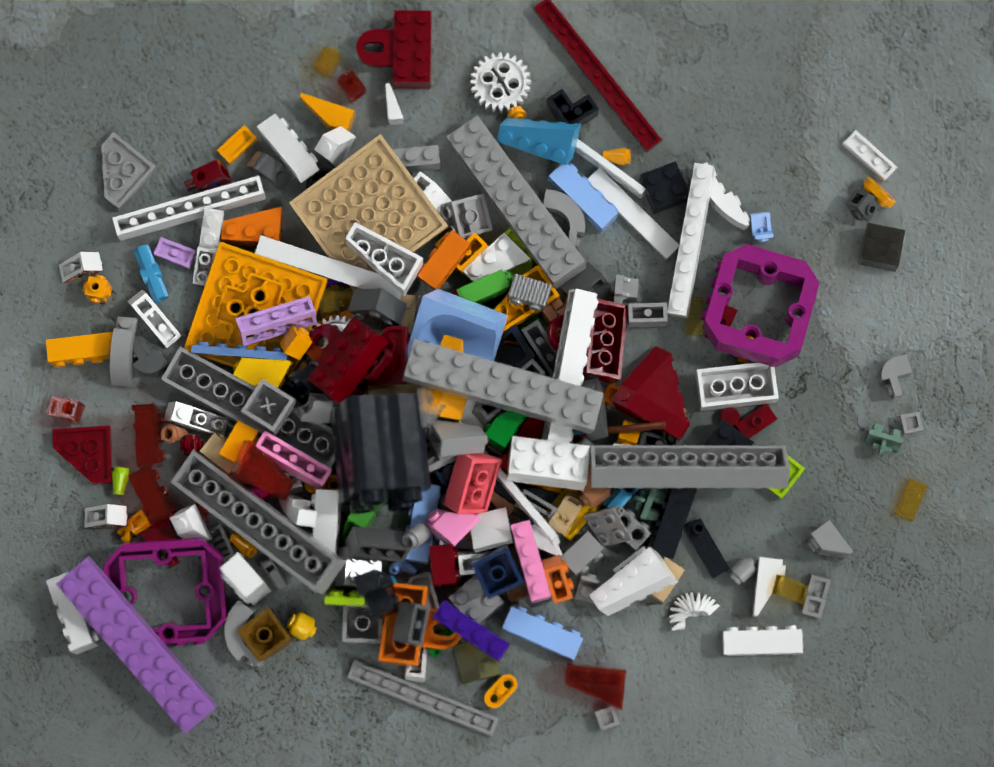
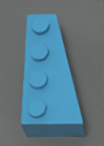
(541, 138)

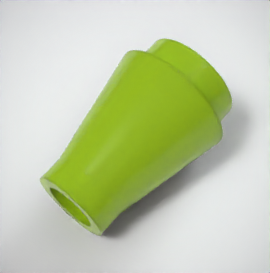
(120, 479)

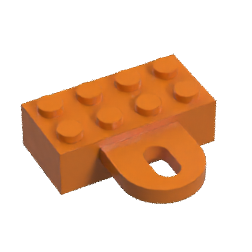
(409, 655)

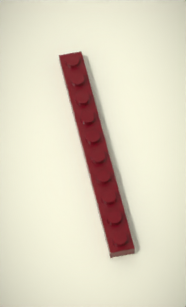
(597, 75)

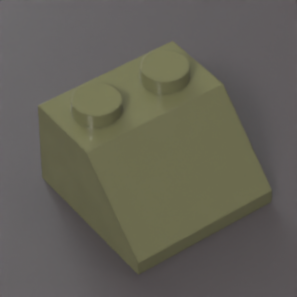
(474, 664)

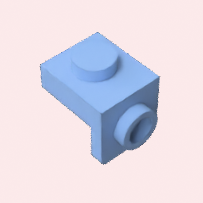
(761, 226)

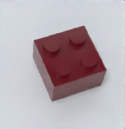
(443, 566)

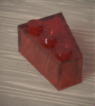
(260, 472)
(152, 495)

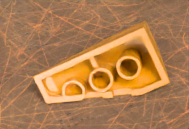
(454, 404)

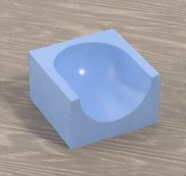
(460, 318)

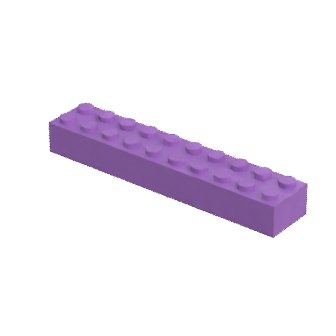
(137, 644)

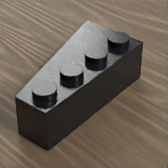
(673, 521)

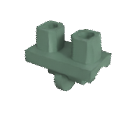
(883, 441)
(649, 513)

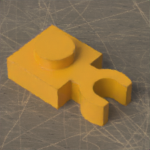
(136, 524)

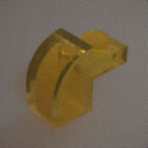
(333, 300)

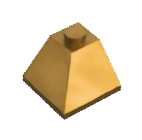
(265, 635)

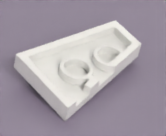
(499, 255)

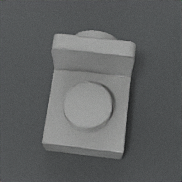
(586, 586)

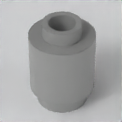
(416, 536)
(743, 570)

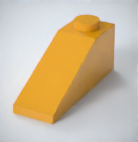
(329, 113)

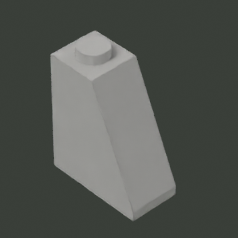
(456, 438)

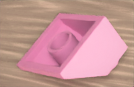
(450, 526)

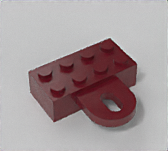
(405, 49)
(606, 344)
(344, 358)

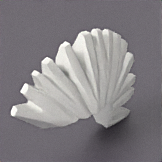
(689, 607)

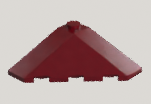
(653, 394)

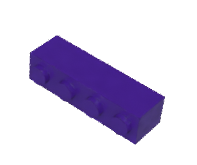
(471, 631)

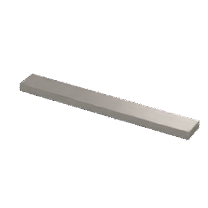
(422, 698)

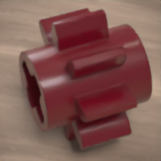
(190, 444)

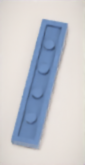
(239, 351)

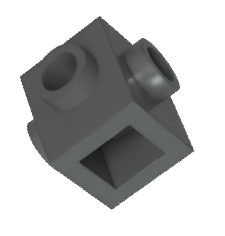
(862, 205)

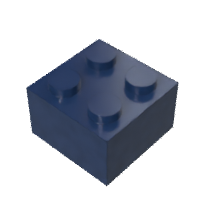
(497, 571)

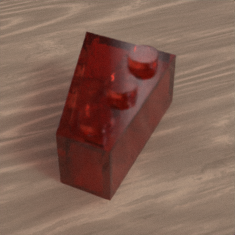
(148, 435)
(598, 681)

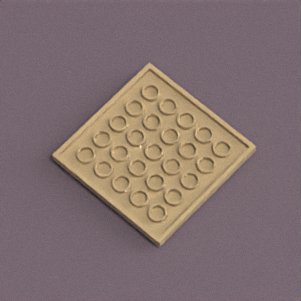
(373, 192)

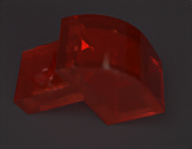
(66, 409)

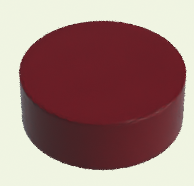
(730, 415)

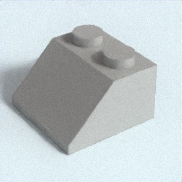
(828, 542)

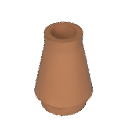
(173, 433)

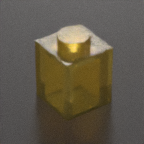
(328, 61)

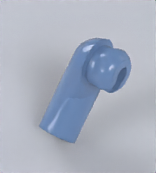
(400, 567)

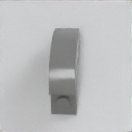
(567, 208)
(121, 351)
(238, 617)

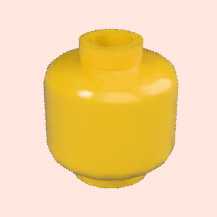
(301, 626)

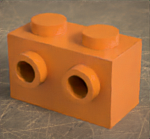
(556, 577)

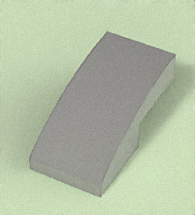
(816, 596)

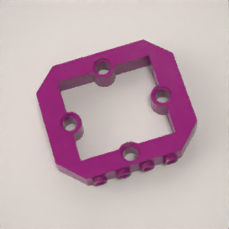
(783, 269)
(212, 561)

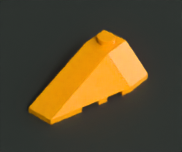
(522, 313)

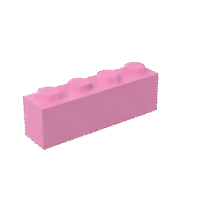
(294, 461)
(530, 561)

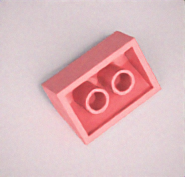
(472, 483)

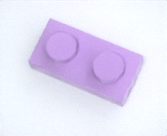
(175, 253)

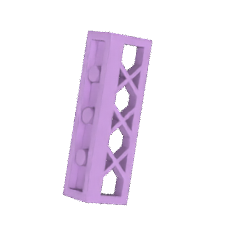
(276, 319)

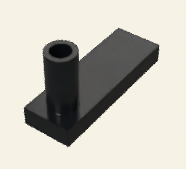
(706, 548)

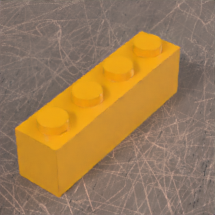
(79, 349)

